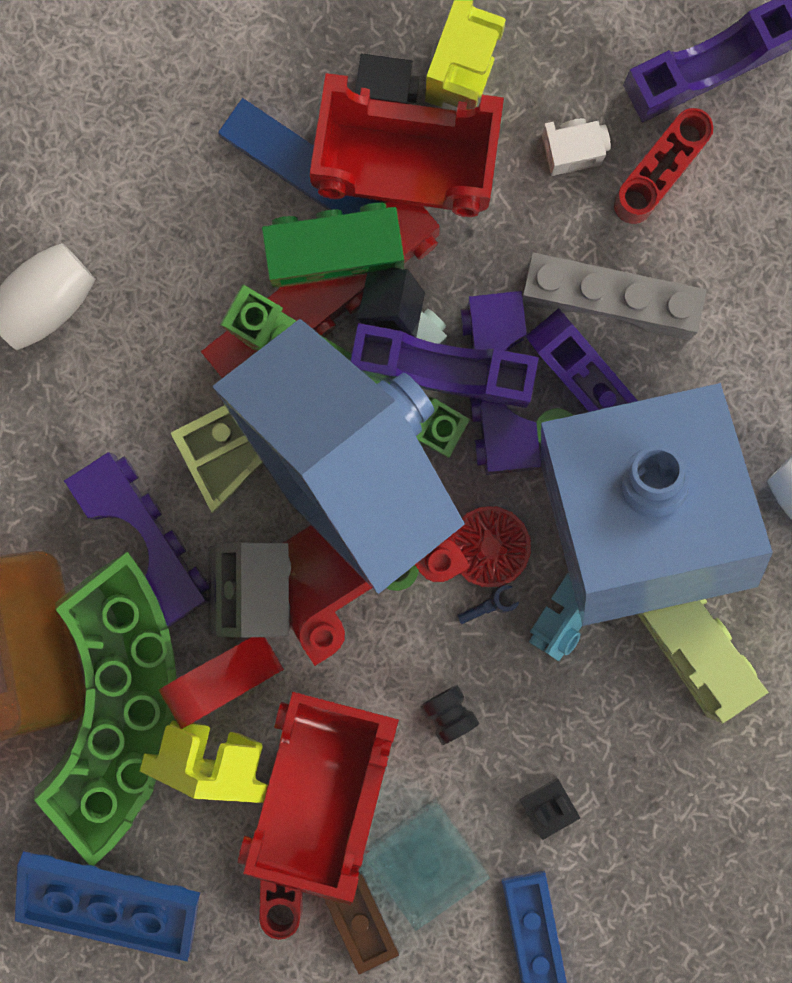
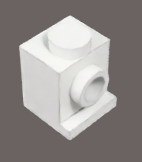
(575, 145)

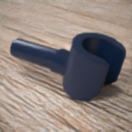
(487, 606)

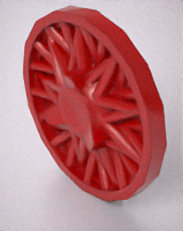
(493, 545)

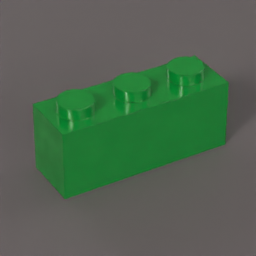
(333, 245)

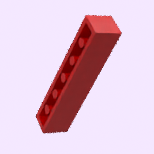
(326, 300)

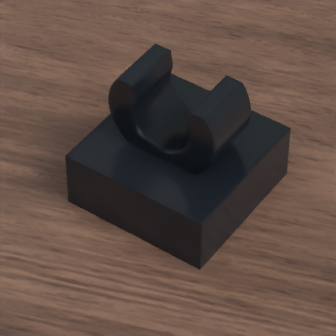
(549, 808)

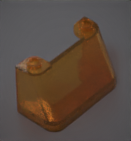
(36, 647)

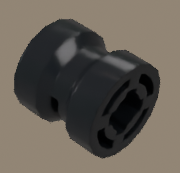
(449, 715)

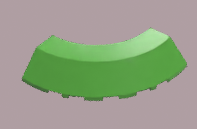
(125, 663)

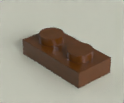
(363, 929)

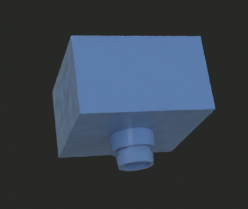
(344, 451)
(653, 504)

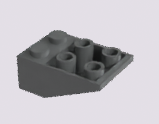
(248, 590)

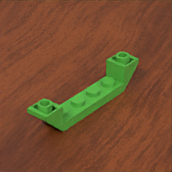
(260, 320)

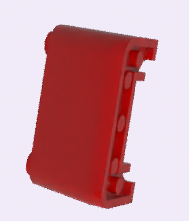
(405, 150)
(325, 583)
(320, 798)

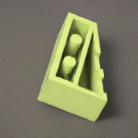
(216, 455)
(705, 659)

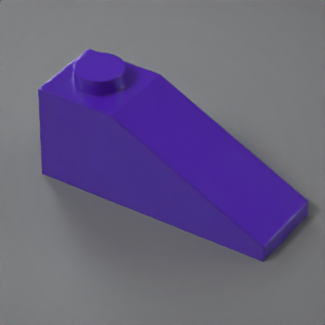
(578, 364)

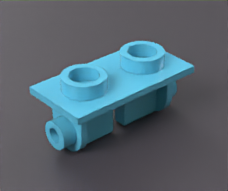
(558, 629)

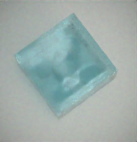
(426, 863)

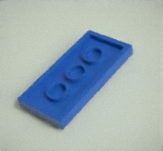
(105, 906)

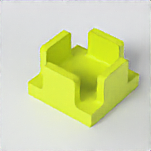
(463, 55)
(184, 768)

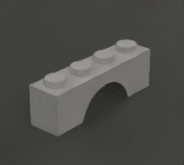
(591, 289)

